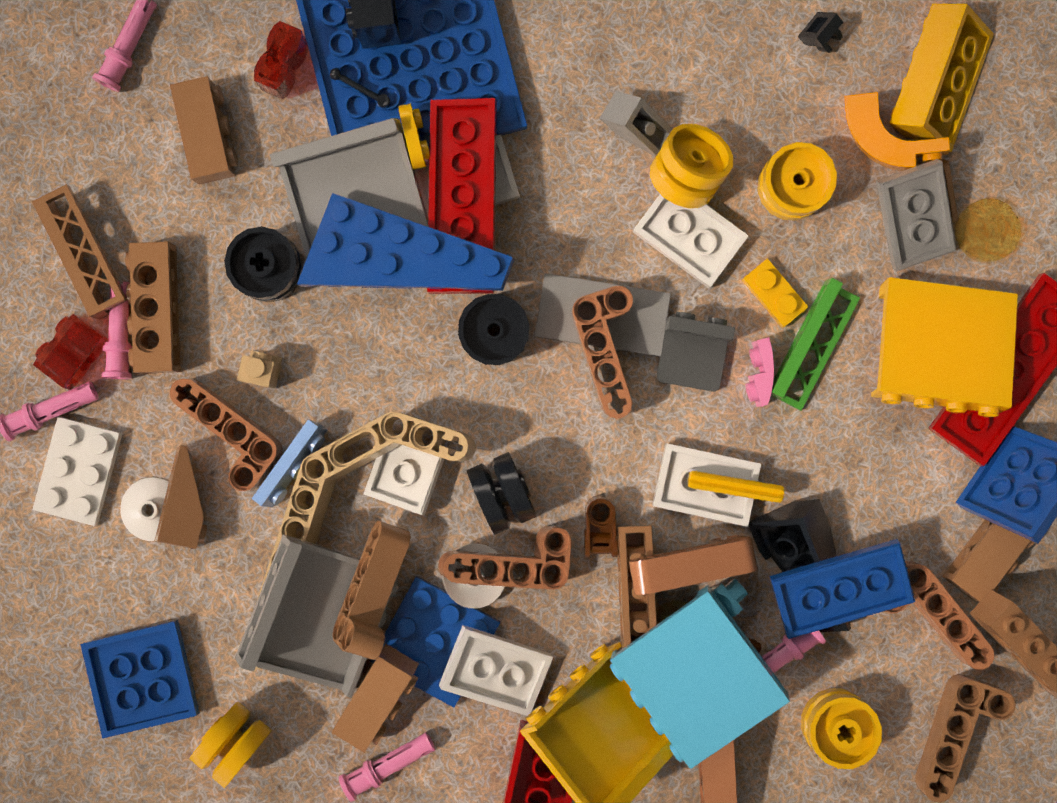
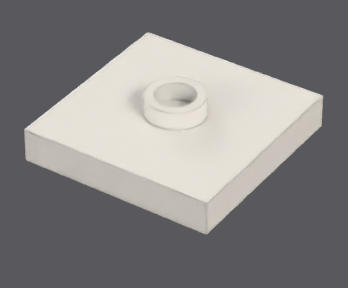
(404, 478)

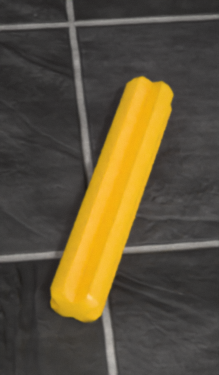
(736, 486)

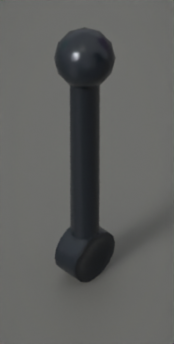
(382, 100)

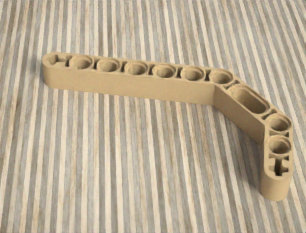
(336, 467)

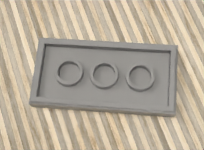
(636, 331)

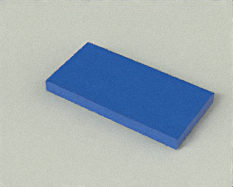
(842, 588)

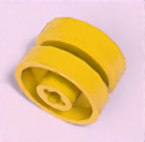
(691, 165)
(814, 176)
(854, 742)
(230, 744)

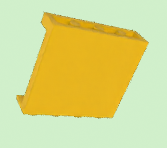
(946, 347)
(597, 735)

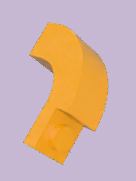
(879, 144)

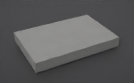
(916, 214)

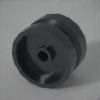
(245, 262)
(495, 310)
(498, 494)

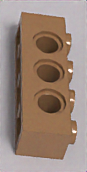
(164, 290)
(636, 611)
(1019, 638)

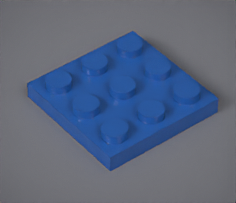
(1016, 485)
(427, 631)
(140, 679)

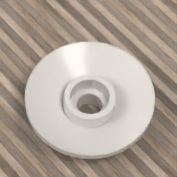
(133, 503)
(471, 594)

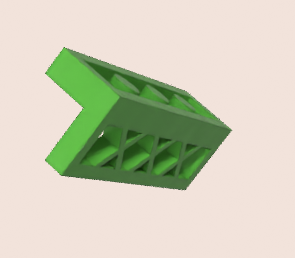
(806, 337)

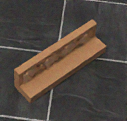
(73, 255)

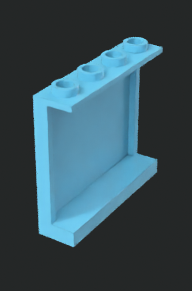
(699, 679)

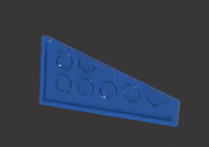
(381, 250)

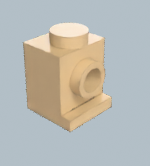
(260, 369)

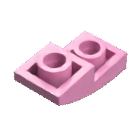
(761, 384)

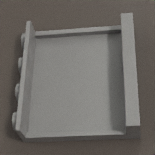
(359, 165)
(297, 617)

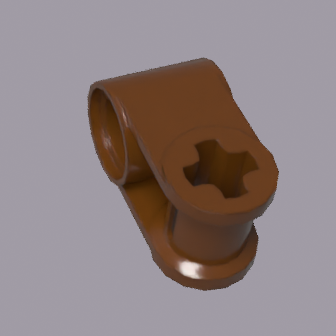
(600, 534)

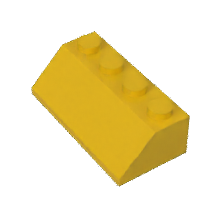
(942, 74)

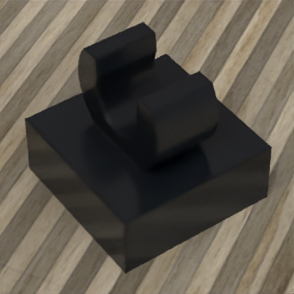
(821, 30)

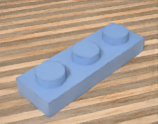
(274, 486)

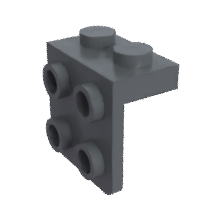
(694, 351)

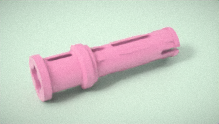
(119, 56)
(117, 346)
(33, 416)
(792, 649)
(375, 771)

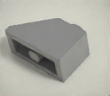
(636, 122)

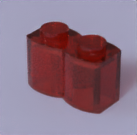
(284, 55)
(70, 351)

